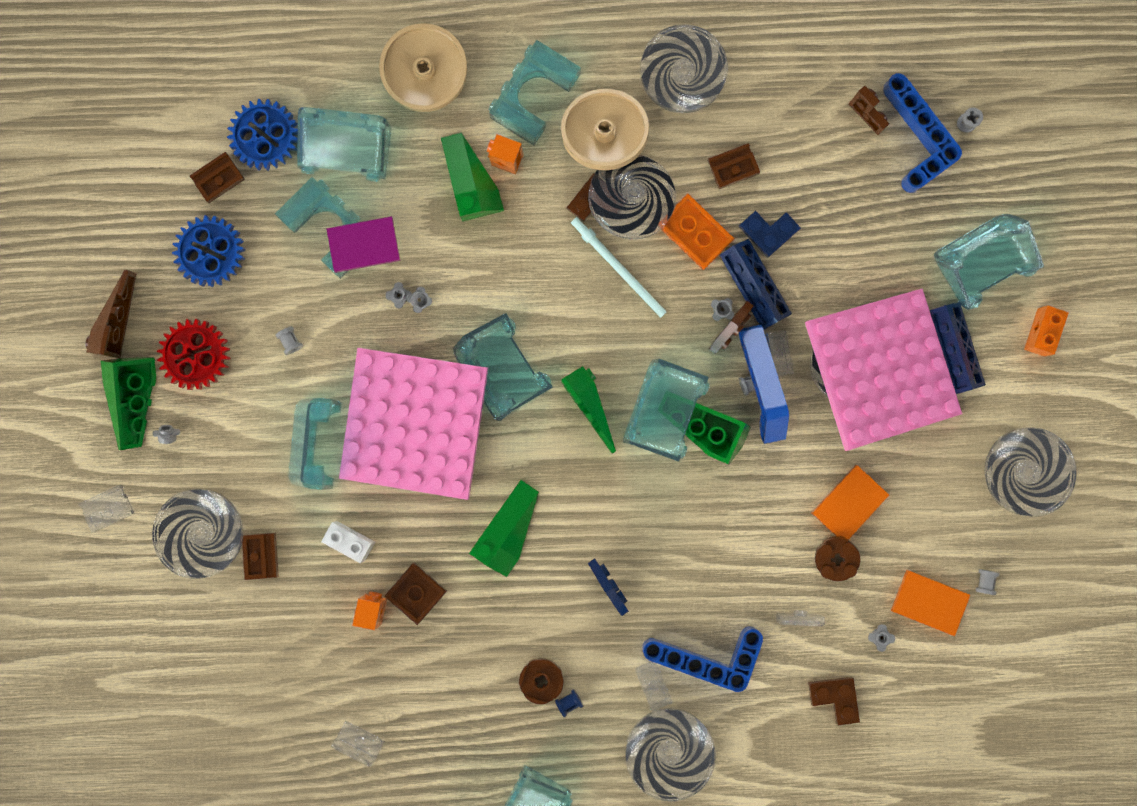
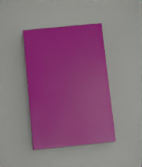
(363, 244)

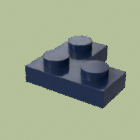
(769, 237)
(609, 586)

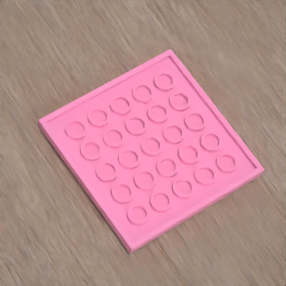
(883, 369)
(413, 423)

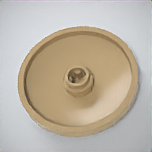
(423, 67)
(604, 129)

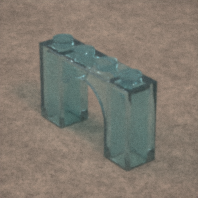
(538, 63)
(307, 202)

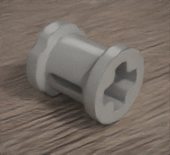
(970, 114)
(289, 340)
(746, 385)
(987, 582)

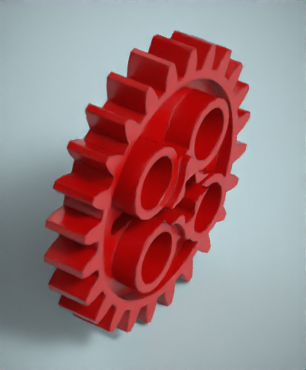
(187, 337)

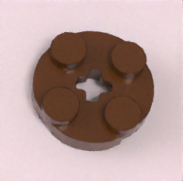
(846, 549)
(530, 687)

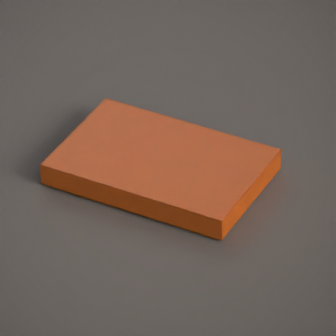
(696, 232)
(850, 503)
(930, 602)

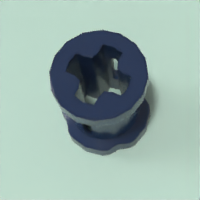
(569, 703)

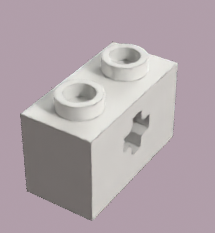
(348, 541)

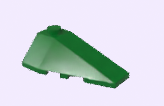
(471, 183)
(128, 393)
(585, 394)
(716, 433)
(505, 535)

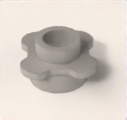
(392, 295)
(425, 299)
(727, 305)
(166, 434)
(875, 637)

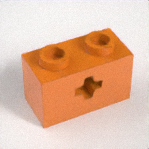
(505, 153)
(1046, 331)
(370, 611)

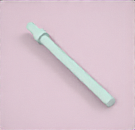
(588, 236)

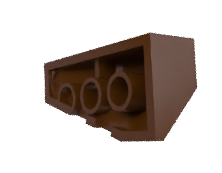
(110, 327)

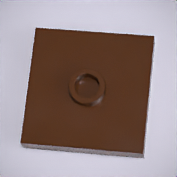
(415, 593)

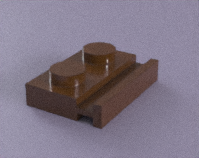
(733, 166)
(217, 177)
(260, 556)

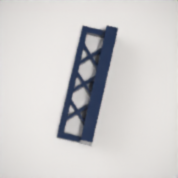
(753, 285)
(956, 348)

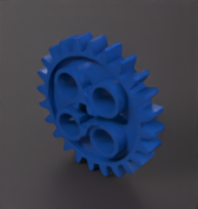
(276, 119)
(200, 268)

